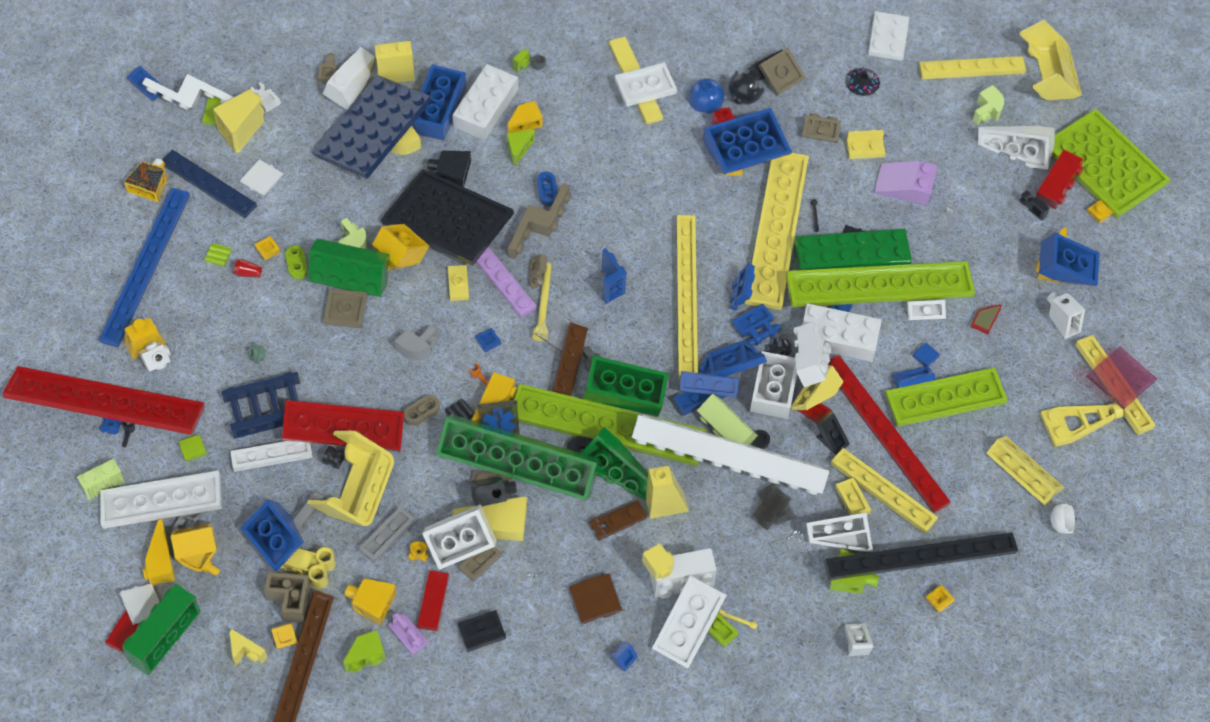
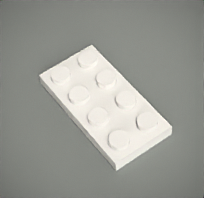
(689, 621)

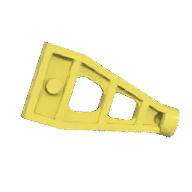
(1058, 429)

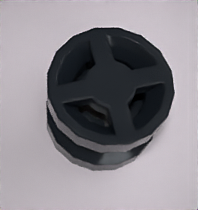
(333, 457)

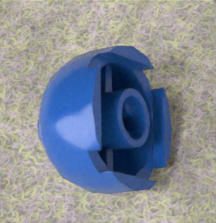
(706, 96)

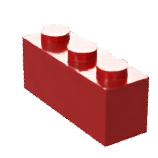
(1060, 179)

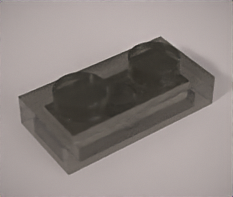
(771, 508)

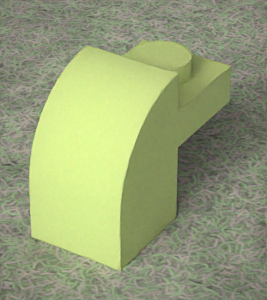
(991, 105)
(354, 236)

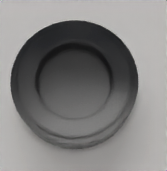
(762, 440)

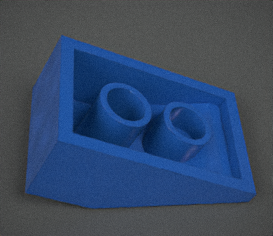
(1068, 261)
(273, 533)

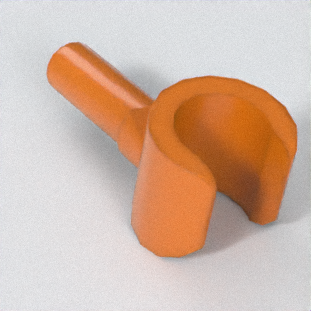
(477, 374)

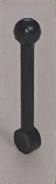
(814, 202)

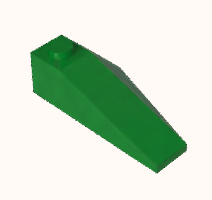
(617, 463)

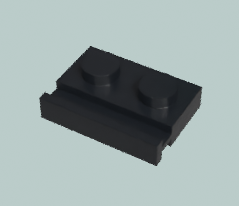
(481, 630)

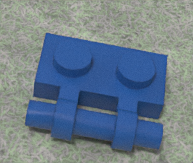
(742, 286)
(754, 320)

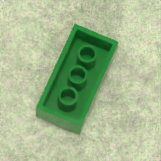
(348, 267)
(625, 386)
(161, 629)

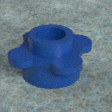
(114, 429)

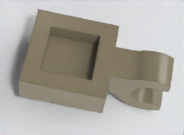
(327, 70)

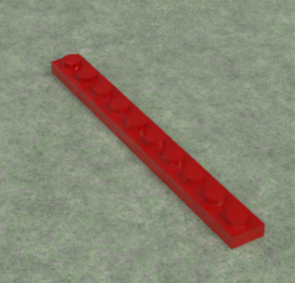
(889, 437)

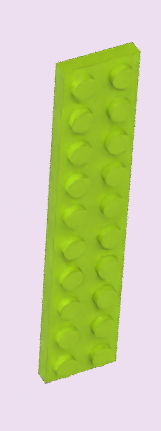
(880, 284)
(586, 419)

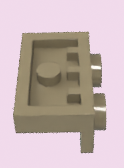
(821, 128)

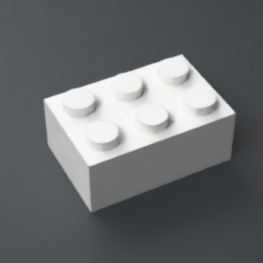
(774, 386)
(459, 536)
(695, 563)

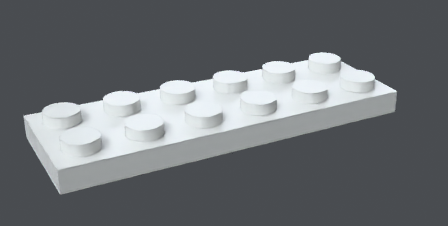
(161, 499)

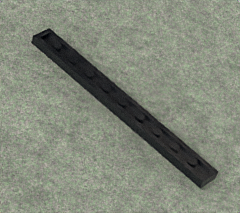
(920, 556)

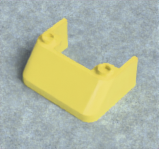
(1055, 62)
(364, 484)

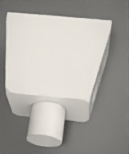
(1066, 314)

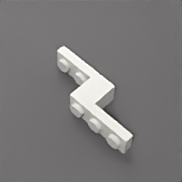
(189, 92)

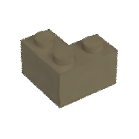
(292, 591)

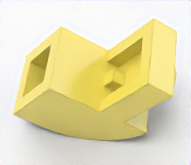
(408, 143)

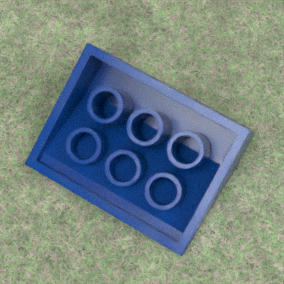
(746, 141)

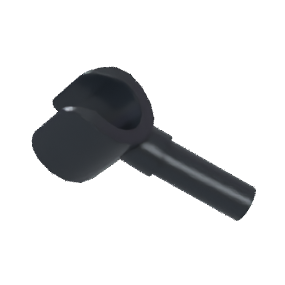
(128, 430)

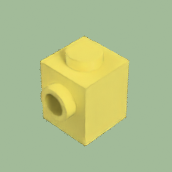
(658, 562)

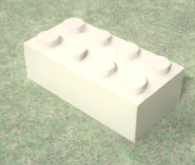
(485, 102)
(845, 332)

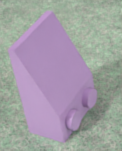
(907, 181)

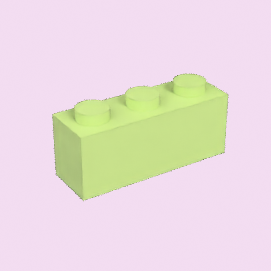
(725, 421)

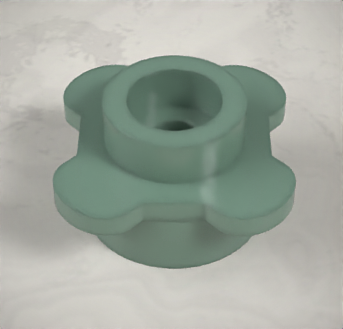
(256, 353)

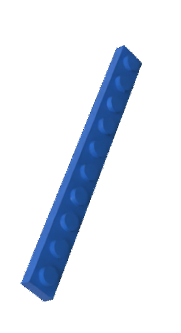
(144, 267)

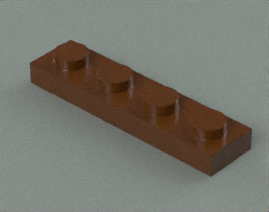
(569, 359)

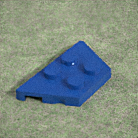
(732, 359)

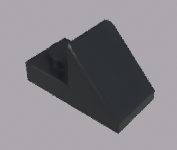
(832, 433)

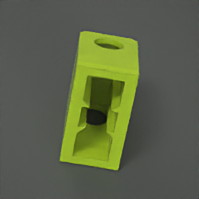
(853, 584)

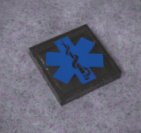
(500, 415)

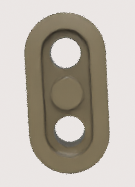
(420, 409)

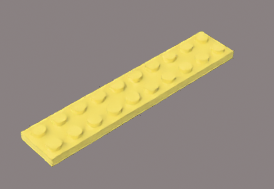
(777, 230)

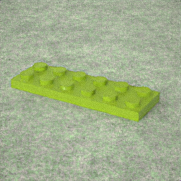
(946, 397)

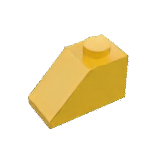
(525, 117)

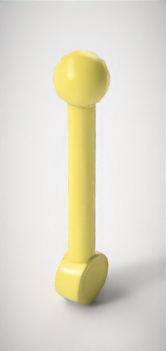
(753, 625)

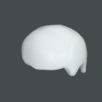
(1063, 518)

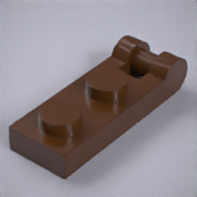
(618, 520)

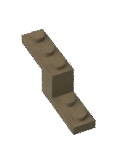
(539, 221)

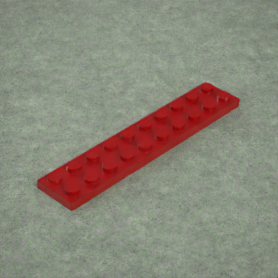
(104, 400)

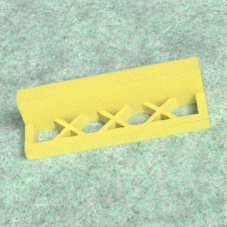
(1024, 469)

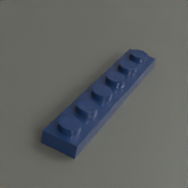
(209, 184)

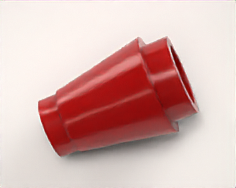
(247, 269)

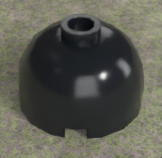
(744, 89)

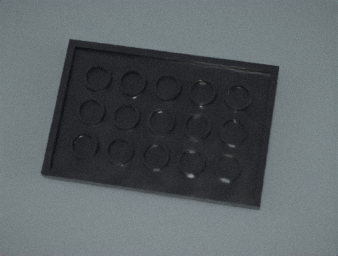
(449, 216)

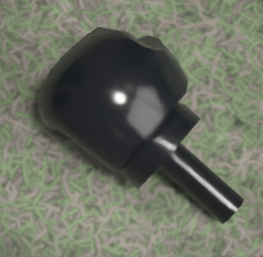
(780, 346)

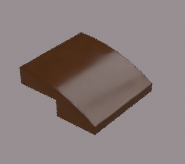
(595, 598)

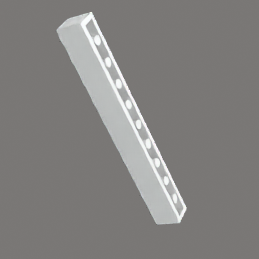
(730, 453)

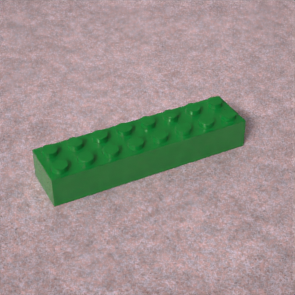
(518, 457)

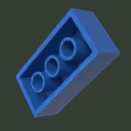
(446, 91)

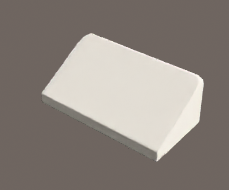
(926, 309)

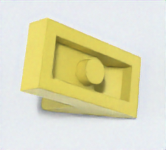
(242, 646)

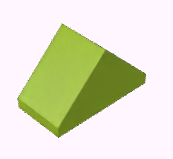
(519, 143)

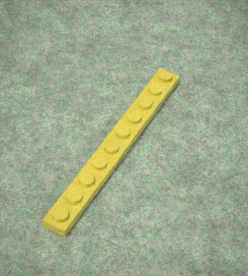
(687, 294)

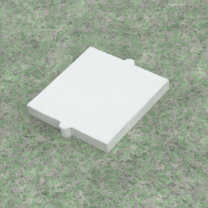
(261, 177)
(139, 602)

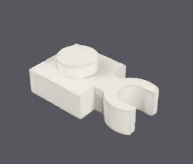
(268, 98)

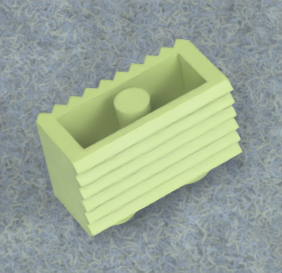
(100, 478)

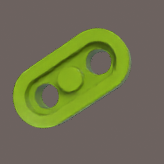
(295, 261)

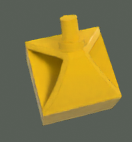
(401, 244)
(196, 547)

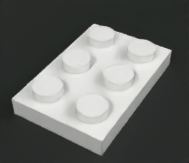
(888, 36)
(645, 84)

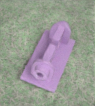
(407, 633)

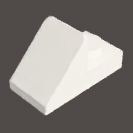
(859, 639)

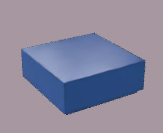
(488, 340)
(926, 355)

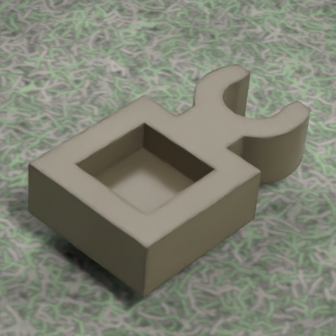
(536, 269)

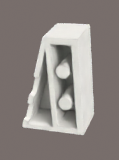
(813, 354)
(841, 532)

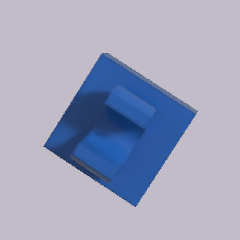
(624, 656)

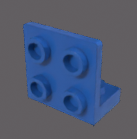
(615, 281)

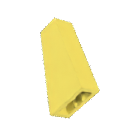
(664, 493)
(505, 518)

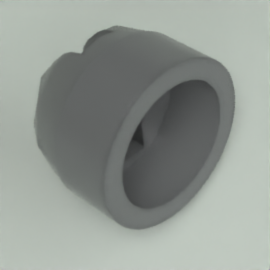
(538, 62)

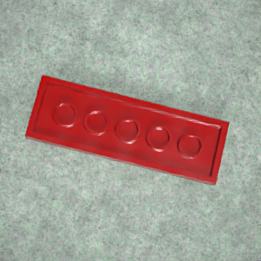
(317, 423)

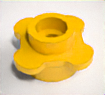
(415, 546)

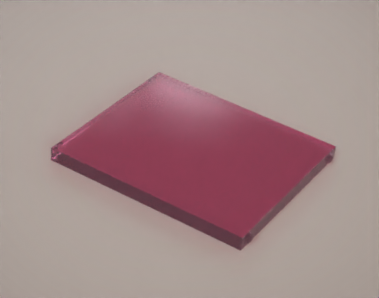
(1121, 377)

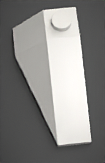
(350, 79)
(1026, 143)

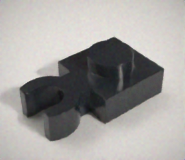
(1036, 206)

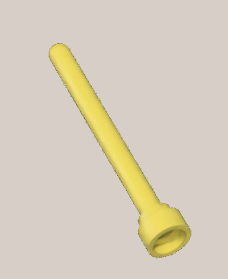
(544, 300)

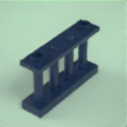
(260, 422)

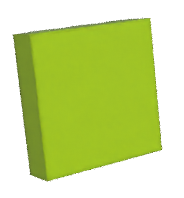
(218, 254)
(192, 448)

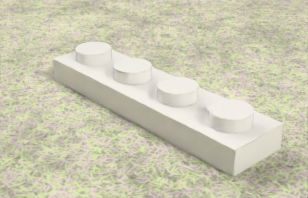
(270, 455)

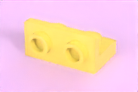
(865, 144)

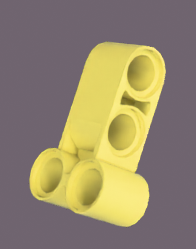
(311, 564)

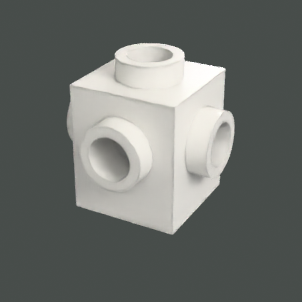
(155, 356)

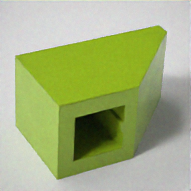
(364, 651)

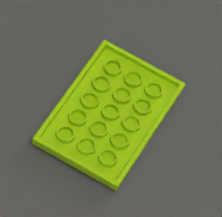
(1112, 164)

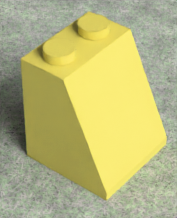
(395, 61)
(239, 118)

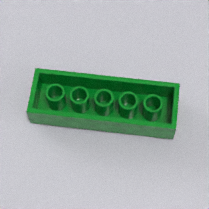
(852, 250)

